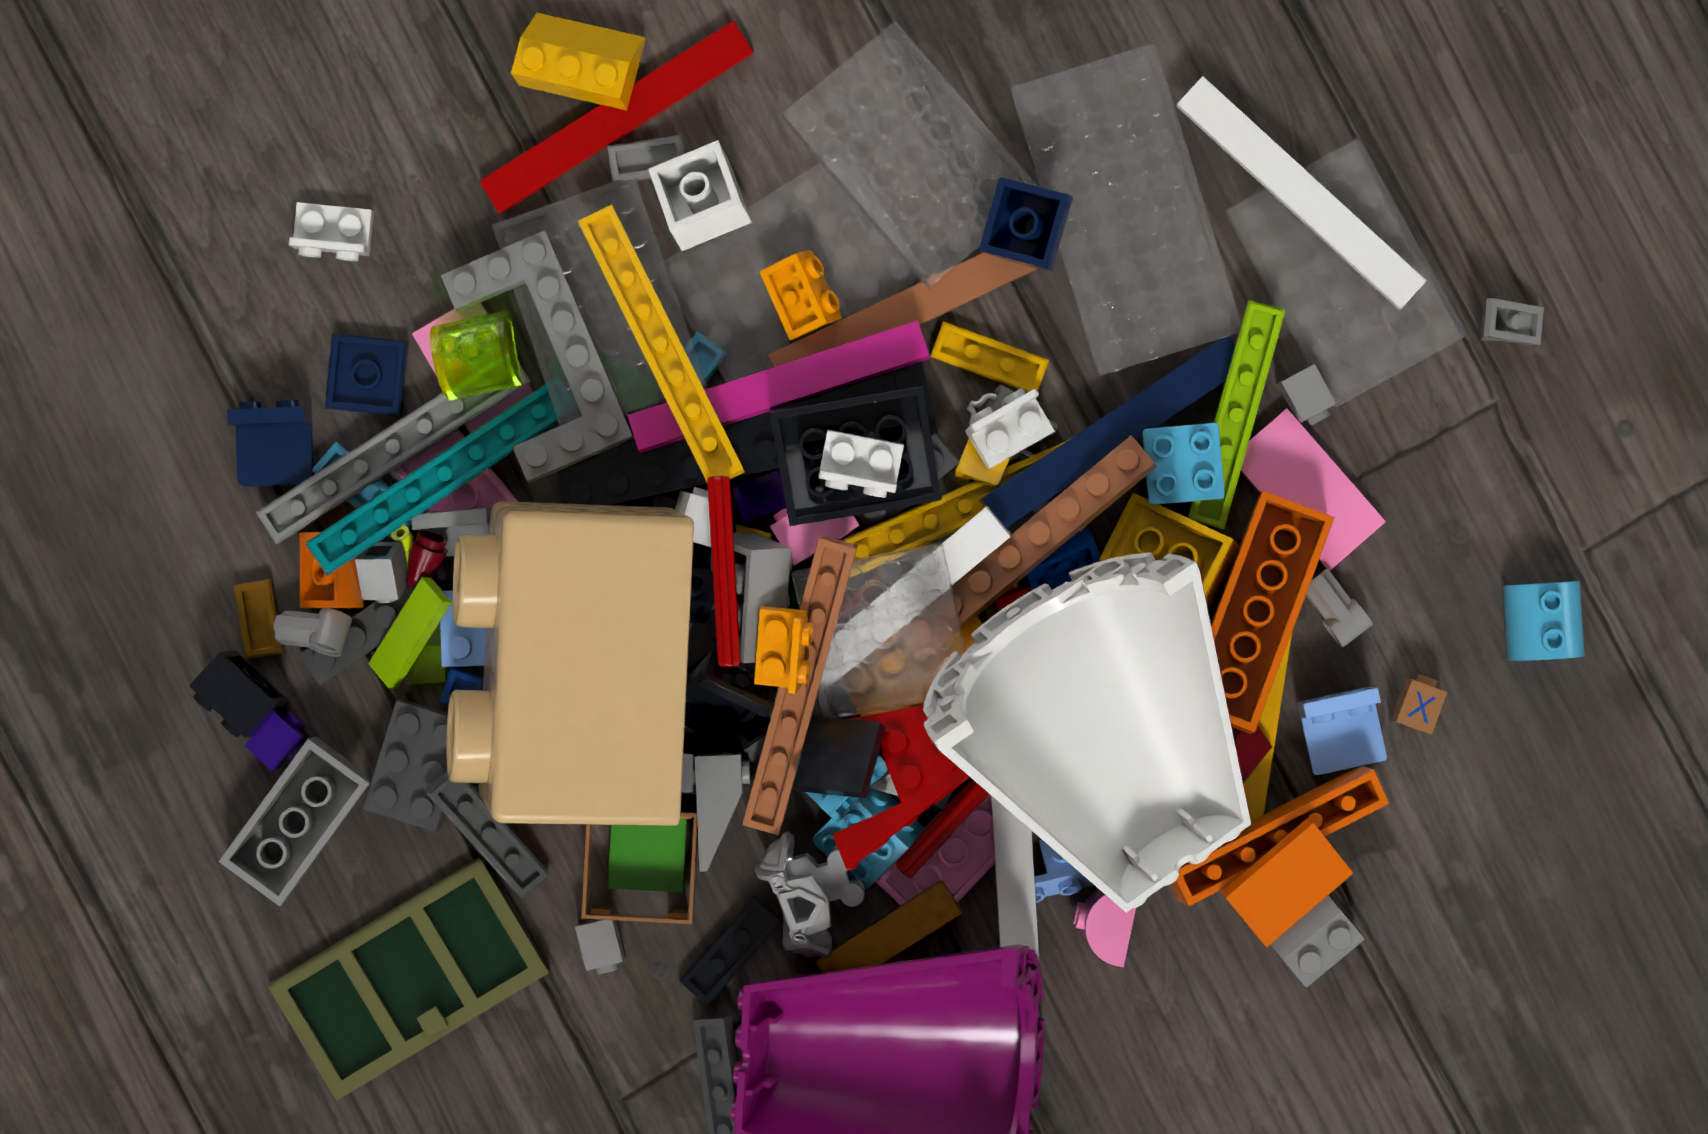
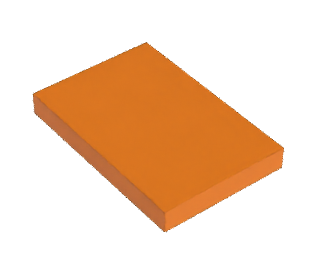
(1287, 882)

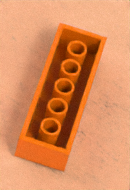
(1264, 600)

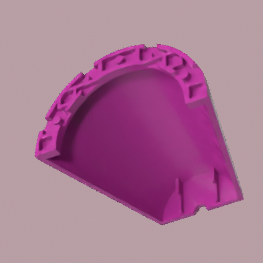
(894, 1048)

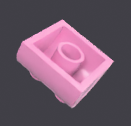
(1105, 927)

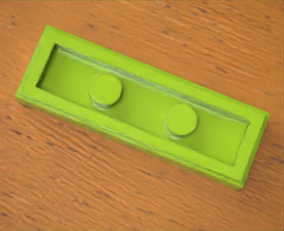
(409, 632)

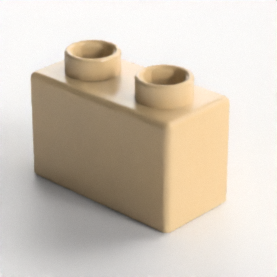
(577, 663)

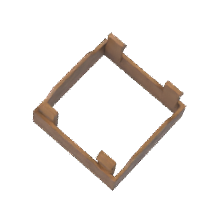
(605, 912)

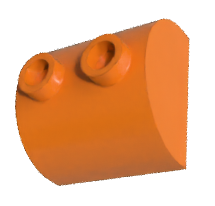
(318, 590)

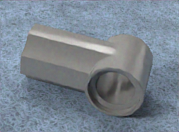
(1340, 614)
(320, 632)

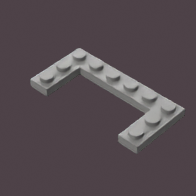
(602, 417)

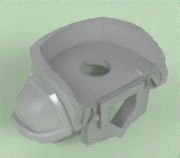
(806, 894)

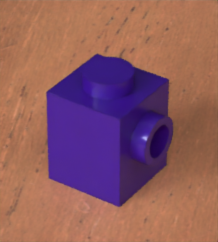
(278, 739)

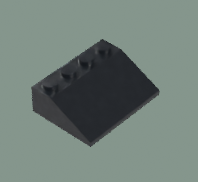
(885, 415)

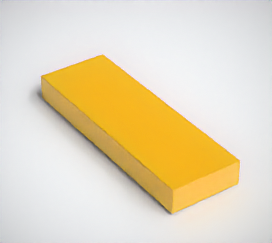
(989, 358)

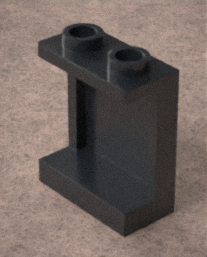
(724, 701)

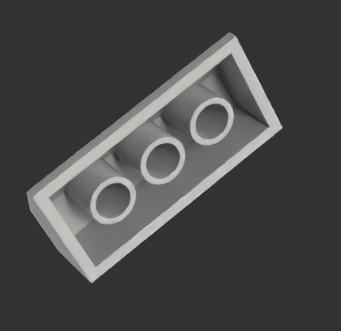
(295, 820)

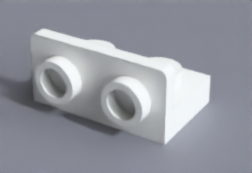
(333, 230)
(1008, 429)
(860, 463)

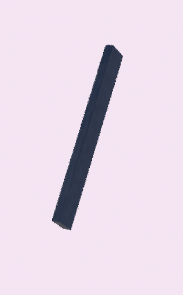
(1091, 445)

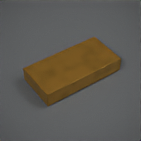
(257, 615)

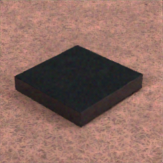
(839, 756)

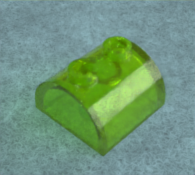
(475, 355)

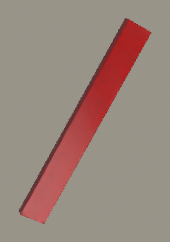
(608, 124)

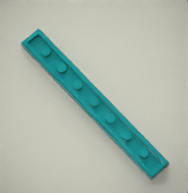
(432, 481)

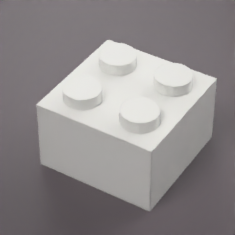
(699, 195)

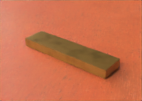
(894, 930)

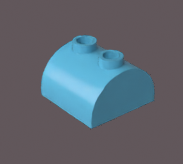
(1543, 621)

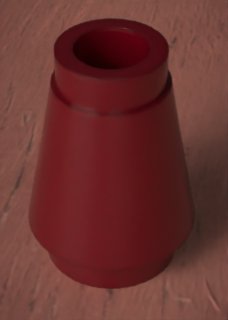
(425, 556)

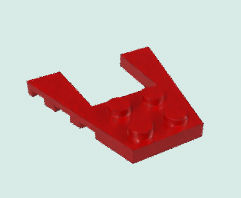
(919, 776)

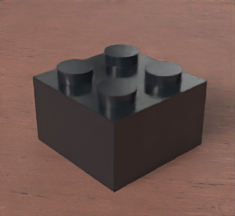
(237, 694)

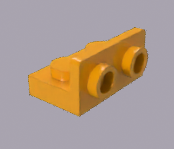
(801, 294)
(781, 648)

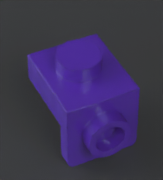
(759, 496)

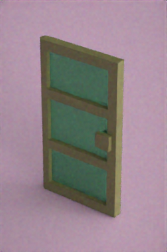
(408, 978)

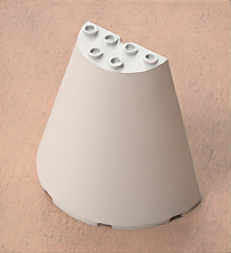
(1101, 722)

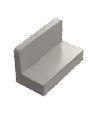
(454, 523)

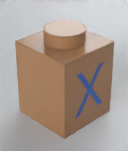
(1419, 704)

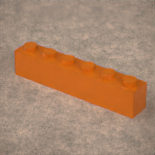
(1327, 806)

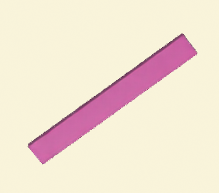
(790, 382)

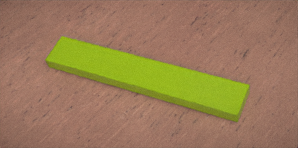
(1240, 403)

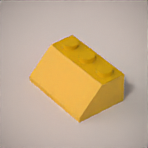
(578, 60)

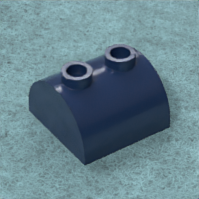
(1026, 224)

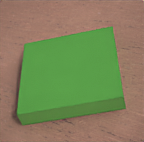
(648, 857)

